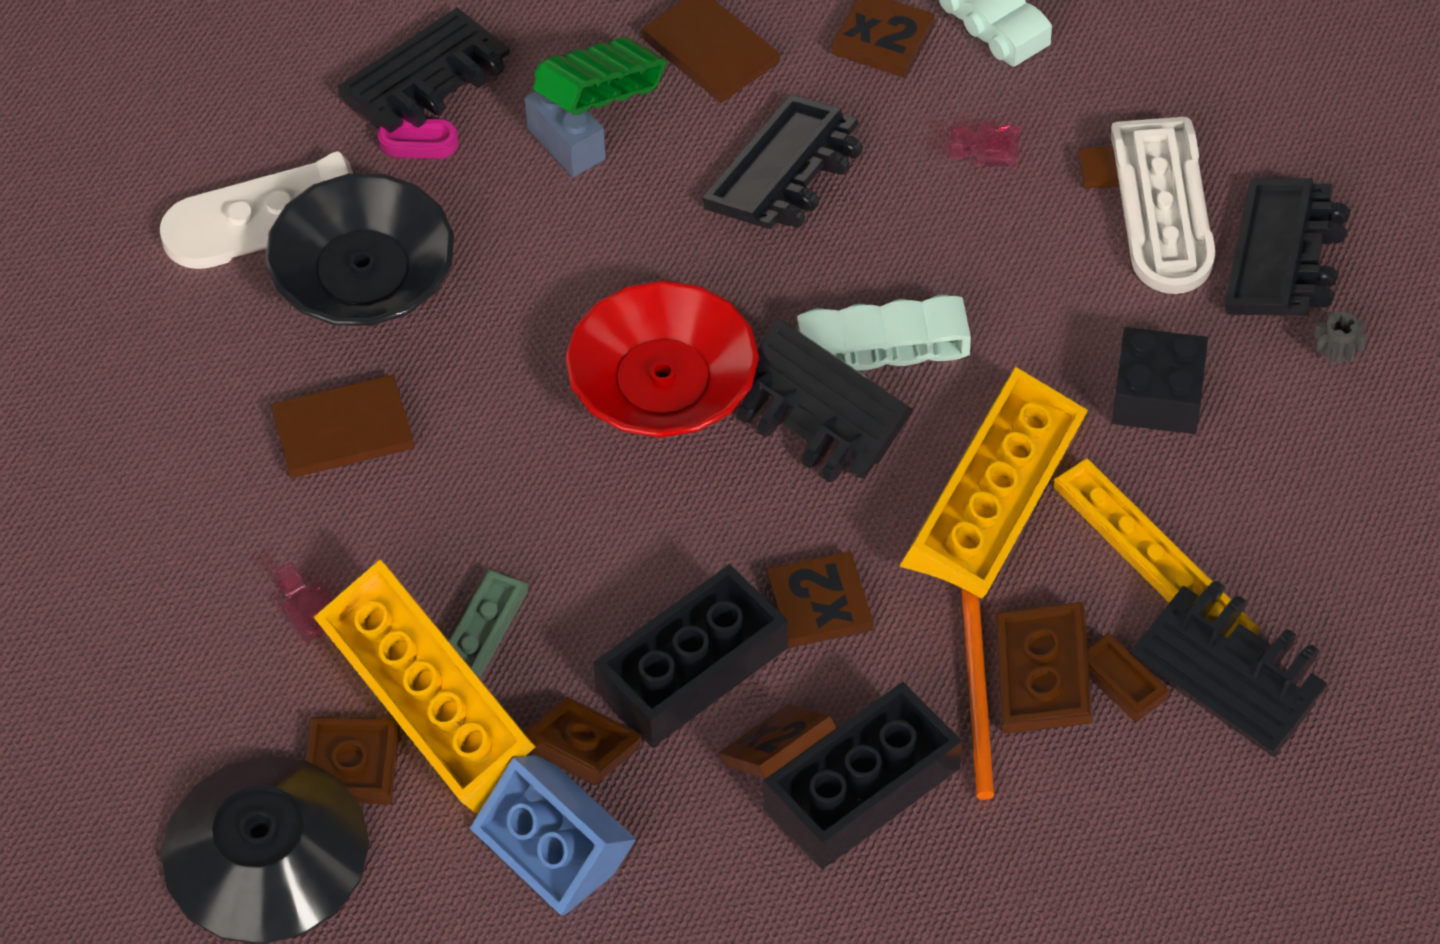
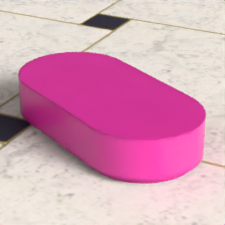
(432, 140)

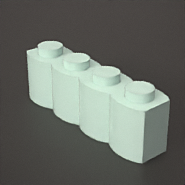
(1009, 26)
(891, 333)

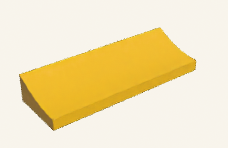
(995, 485)
(424, 684)

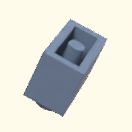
(571, 139)

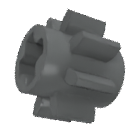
(1340, 336)

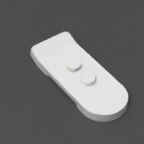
(1163, 202)
(237, 218)

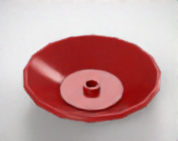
(654, 333)

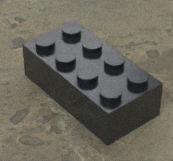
(691, 655)
(862, 775)

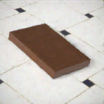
(710, 46)
(342, 426)
(1044, 668)

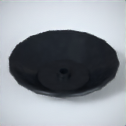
(352, 224)
(273, 883)

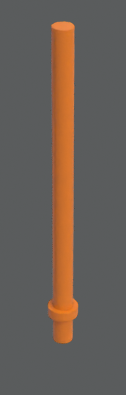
(977, 696)

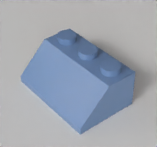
(551, 832)

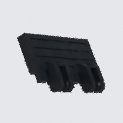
(424, 72)
(783, 158)
(1282, 246)
(826, 402)
(1234, 674)

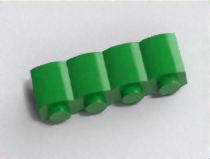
(599, 75)

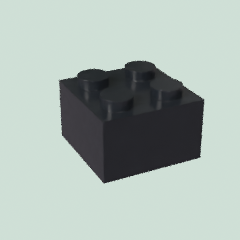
(1160, 380)

